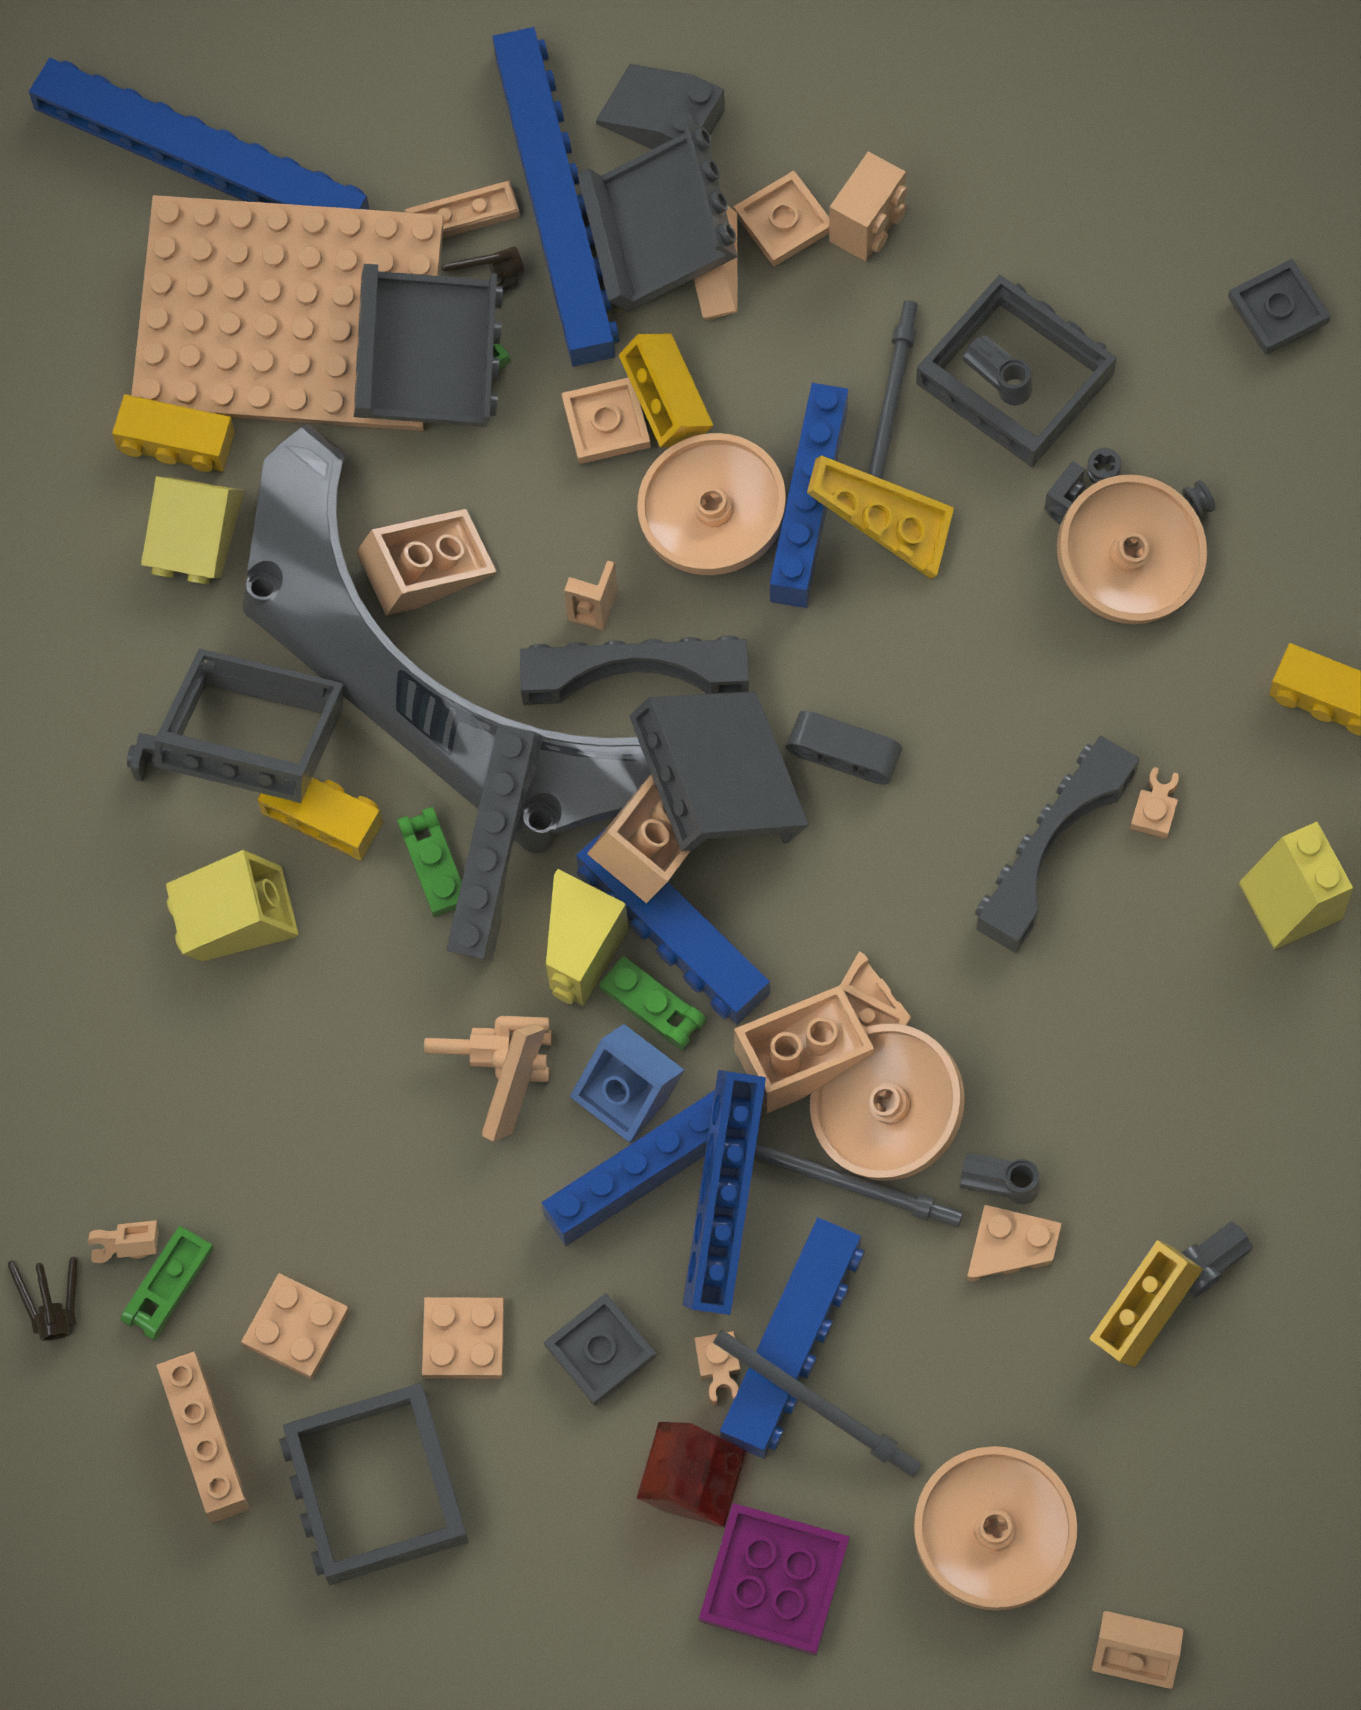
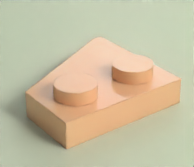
(871, 996)
(1012, 1242)

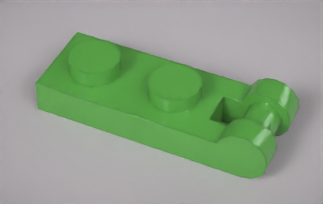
(432, 861)
(651, 1002)
(167, 1282)

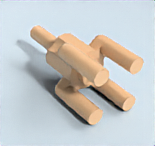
(490, 1046)

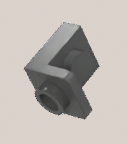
(1064, 492)
(140, 755)

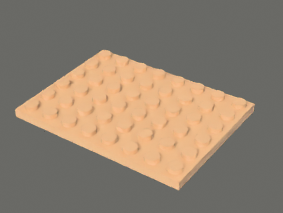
(261, 304)

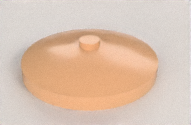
(712, 504)
(1132, 549)
(891, 1108)
(995, 1528)

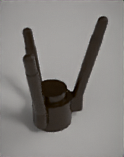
(504, 263)
(53, 1320)

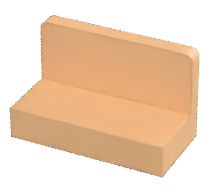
(592, 603)
(1138, 1649)

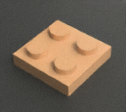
(783, 218)
(605, 420)
(295, 1326)
(463, 1338)

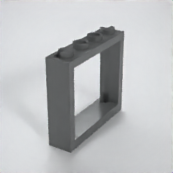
(983, 414)
(237, 766)
(312, 1520)

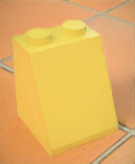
(190, 528)
(1297, 886)
(231, 907)
(582, 937)

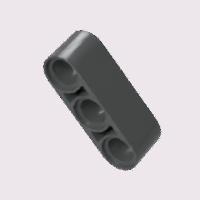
(844, 747)

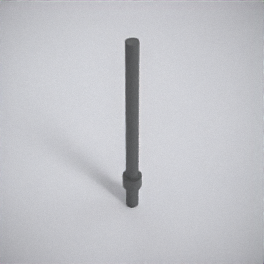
(903, 339)
(921, 1206)
(881, 1446)

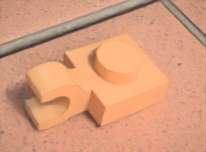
(129, 1240)

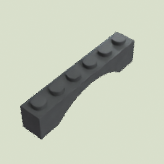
(555, 673)
(1098, 781)
(484, 877)

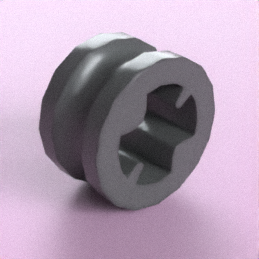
(1105, 456)
(1199, 498)

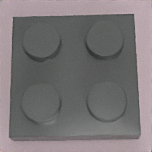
(1279, 306)
(600, 1349)

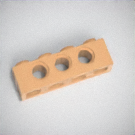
(203, 1437)

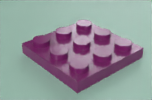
(774, 1579)

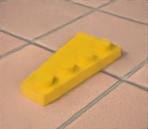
(889, 514)

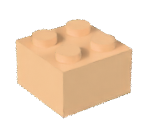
(868, 207)

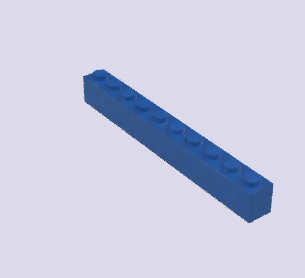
(182, 141)
(554, 197)

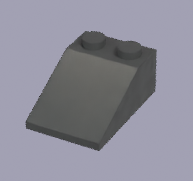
(654, 101)

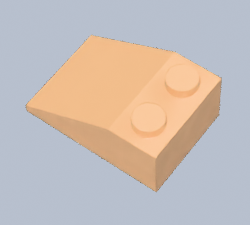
(424, 560)
(640, 844)
(802, 1046)

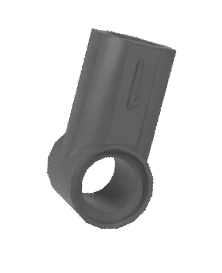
(999, 368)
(995, 1177)
(1217, 1255)

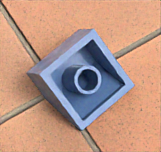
(626, 1082)

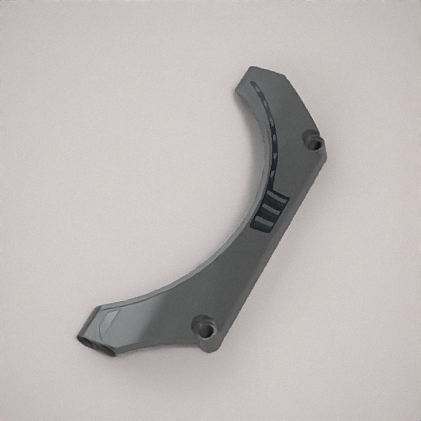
(322, 620)

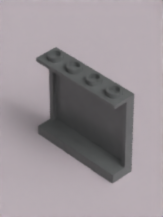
(659, 219)
(427, 348)
(717, 767)

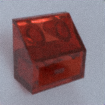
(691, 1473)

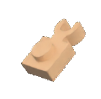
(1155, 809)
(716, 1364)

